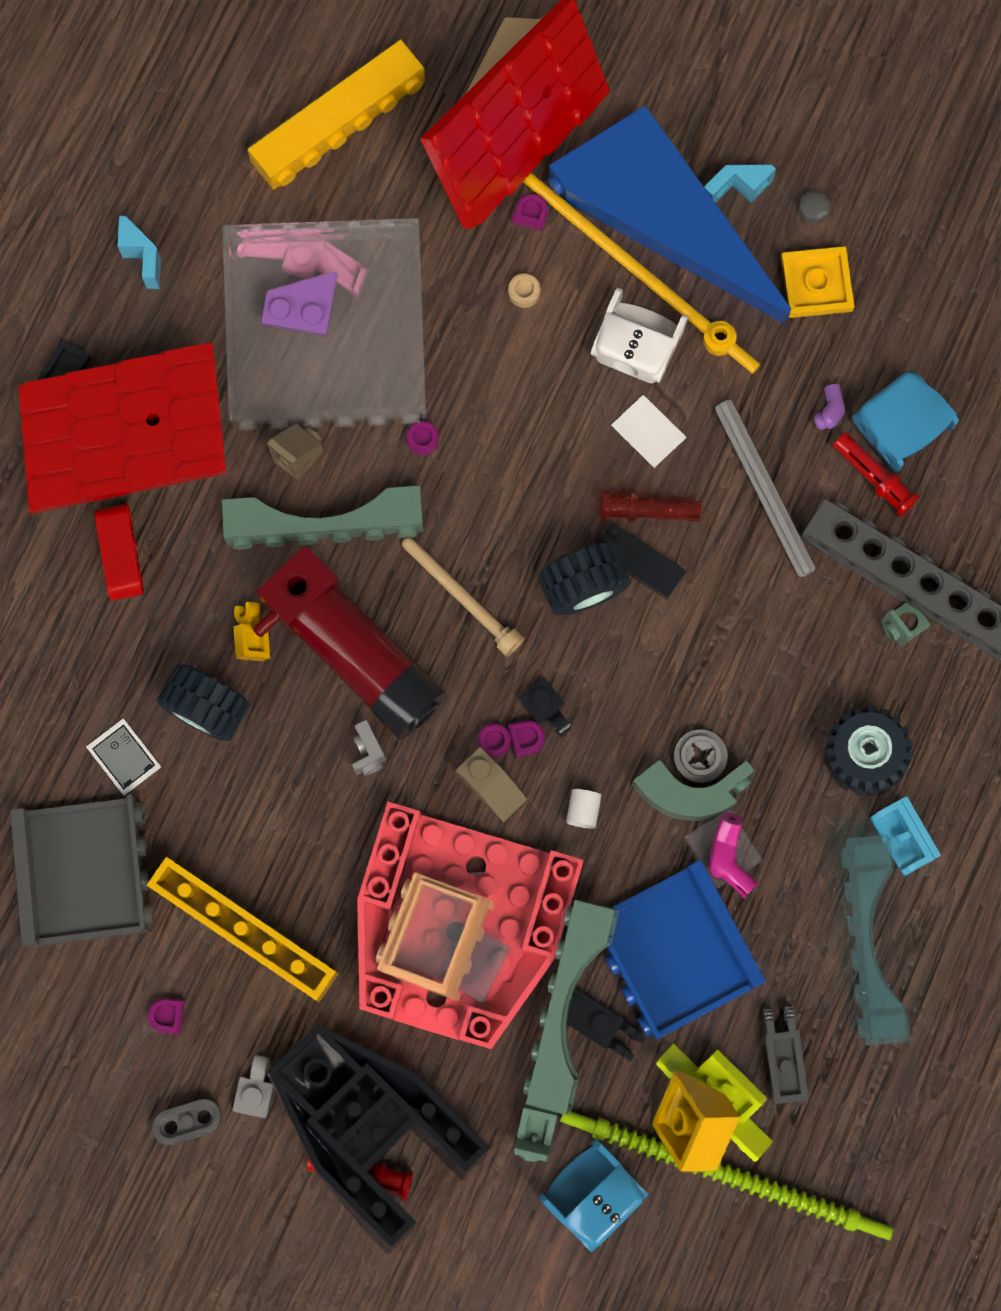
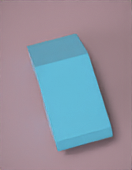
(746, 179)
(135, 244)

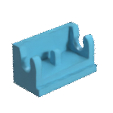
(909, 838)

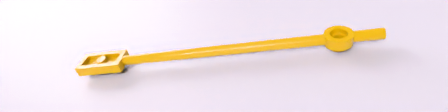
(712, 345)

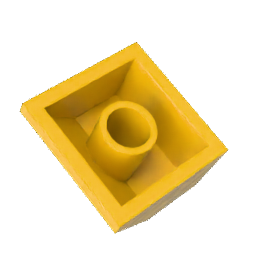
(695, 1123)

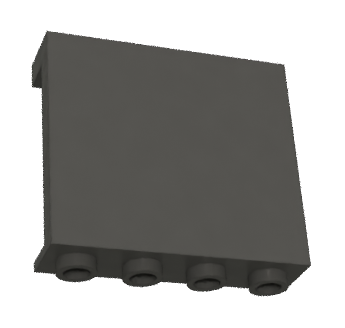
(81, 872)

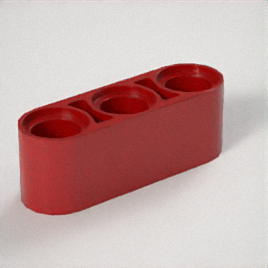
(119, 552)

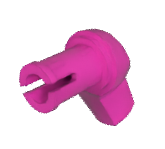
(723, 853)

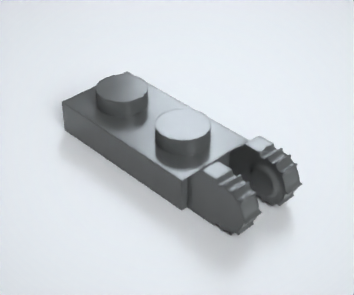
(784, 1058)

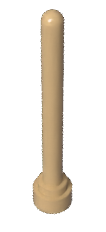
(507, 639)

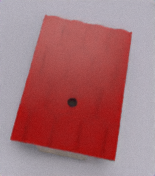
(518, 109)
(121, 428)

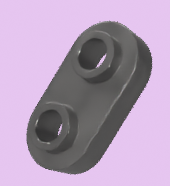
(187, 1121)

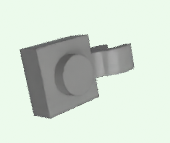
(253, 1093)

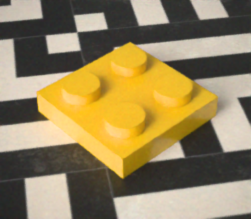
(817, 282)

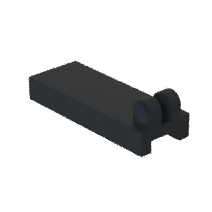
(644, 562)

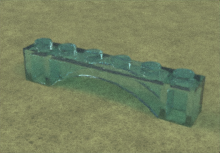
(870, 868)

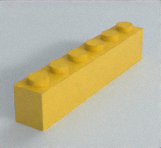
(337, 115)
(242, 929)

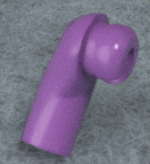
(833, 411)

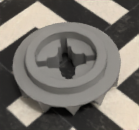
(703, 741)

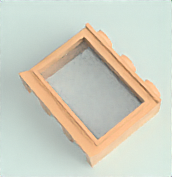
(433, 935)

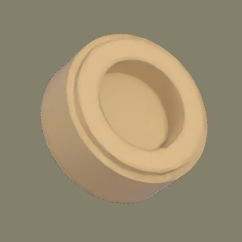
(524, 290)

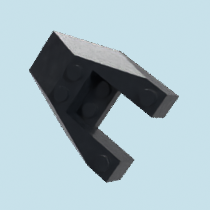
(353, 1111)

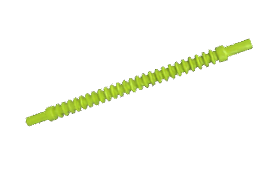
(850, 1219)

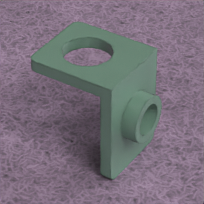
(897, 630)

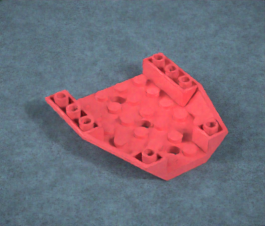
(529, 913)

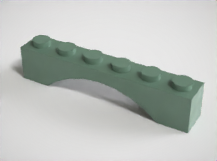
(253, 522)
(554, 1074)

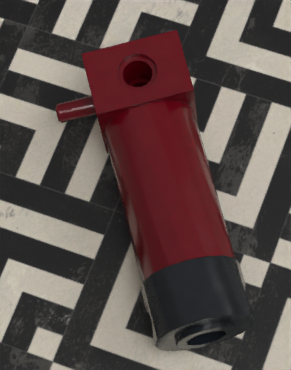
(349, 643)

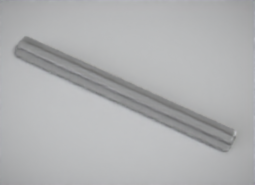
(765, 488)

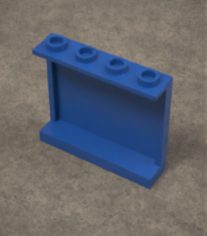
(679, 952)

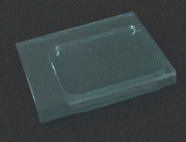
(486, 963)

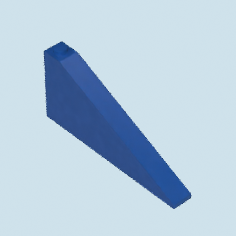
(649, 193)

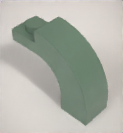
(687, 803)

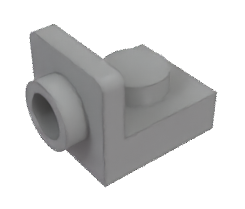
(366, 743)

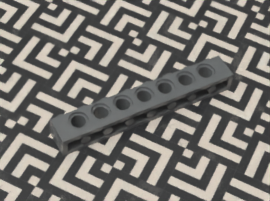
(906, 587)

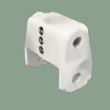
(637, 340)

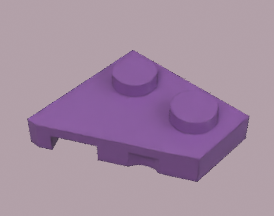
(302, 305)

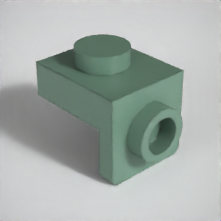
(535, 1133)

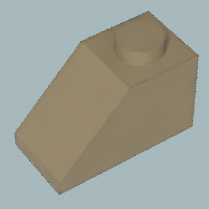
(295, 450)
(491, 784)

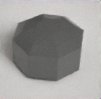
(814, 207)

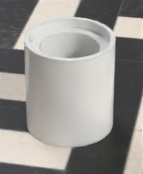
(583, 808)

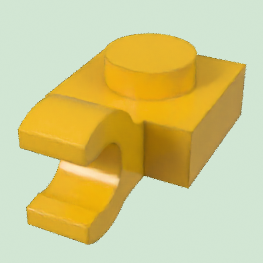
(247, 643)

